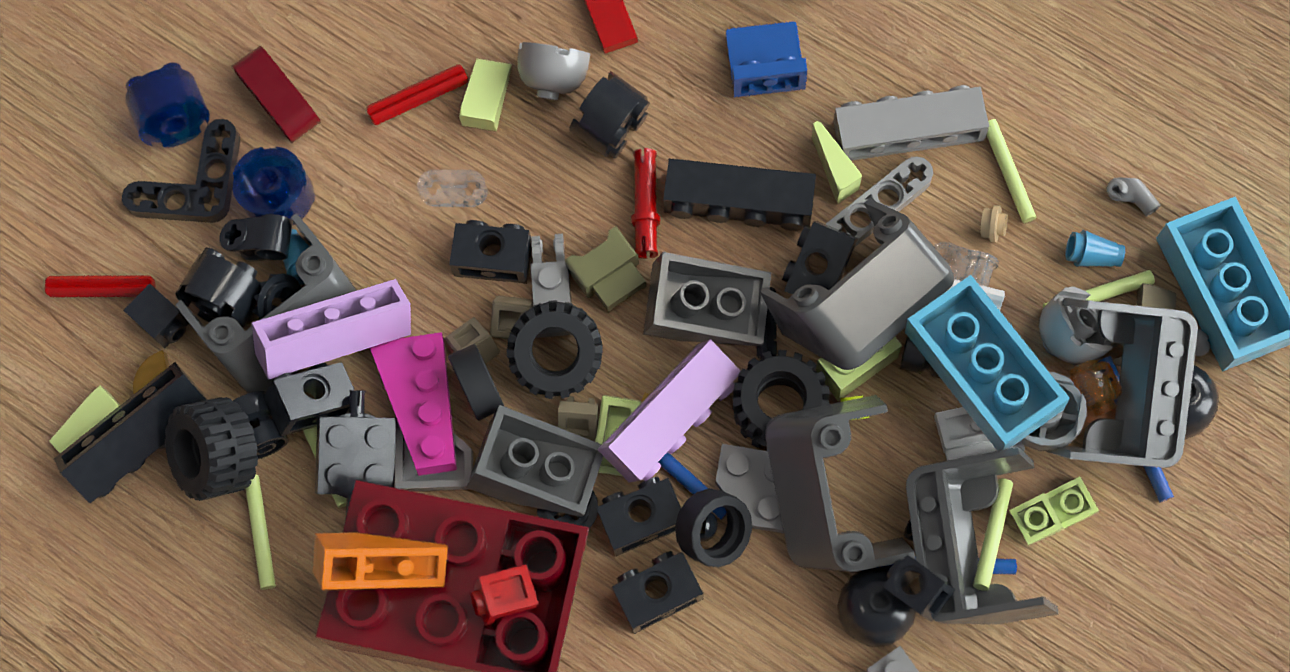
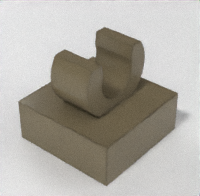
(579, 417)

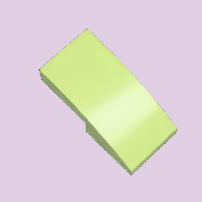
(1054, 511)

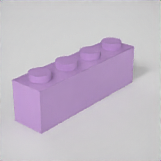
(331, 328)
(670, 411)

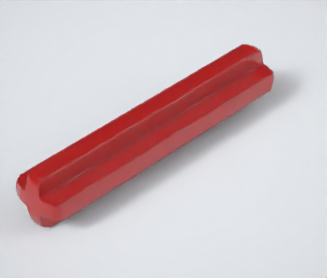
(417, 94)
(97, 285)

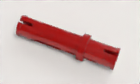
(645, 216)

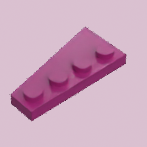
(419, 394)

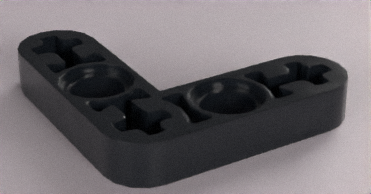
(197, 194)

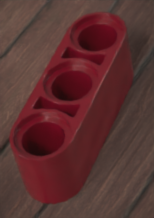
(276, 94)

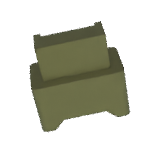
(608, 271)

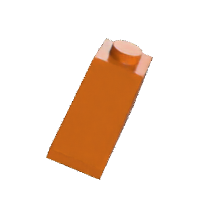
(376, 562)

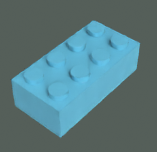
(1228, 282)
(986, 364)

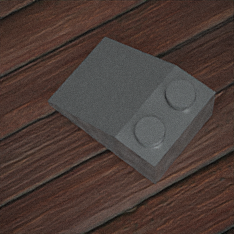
(706, 301)
(535, 464)

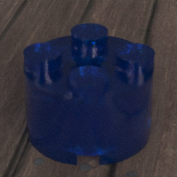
(166, 106)
(270, 168)

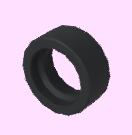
(476, 381)
(733, 540)

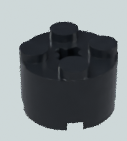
(609, 114)
(220, 288)

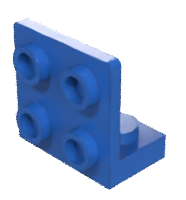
(766, 59)

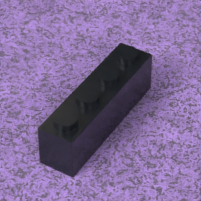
(739, 194)
(126, 435)

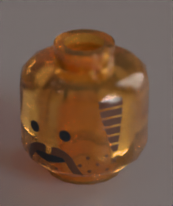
(1097, 384)

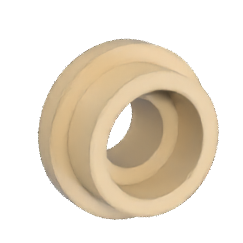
(993, 223)

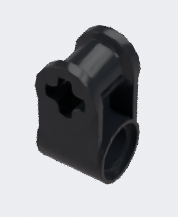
(258, 237)

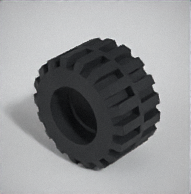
(770, 372)
(550, 382)
(211, 448)

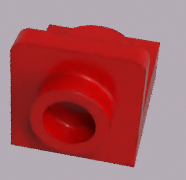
(503, 594)

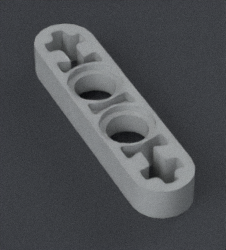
(901, 173)

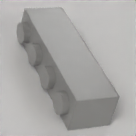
(911, 123)

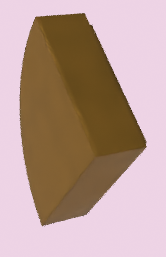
(150, 369)

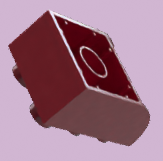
(438, 624)

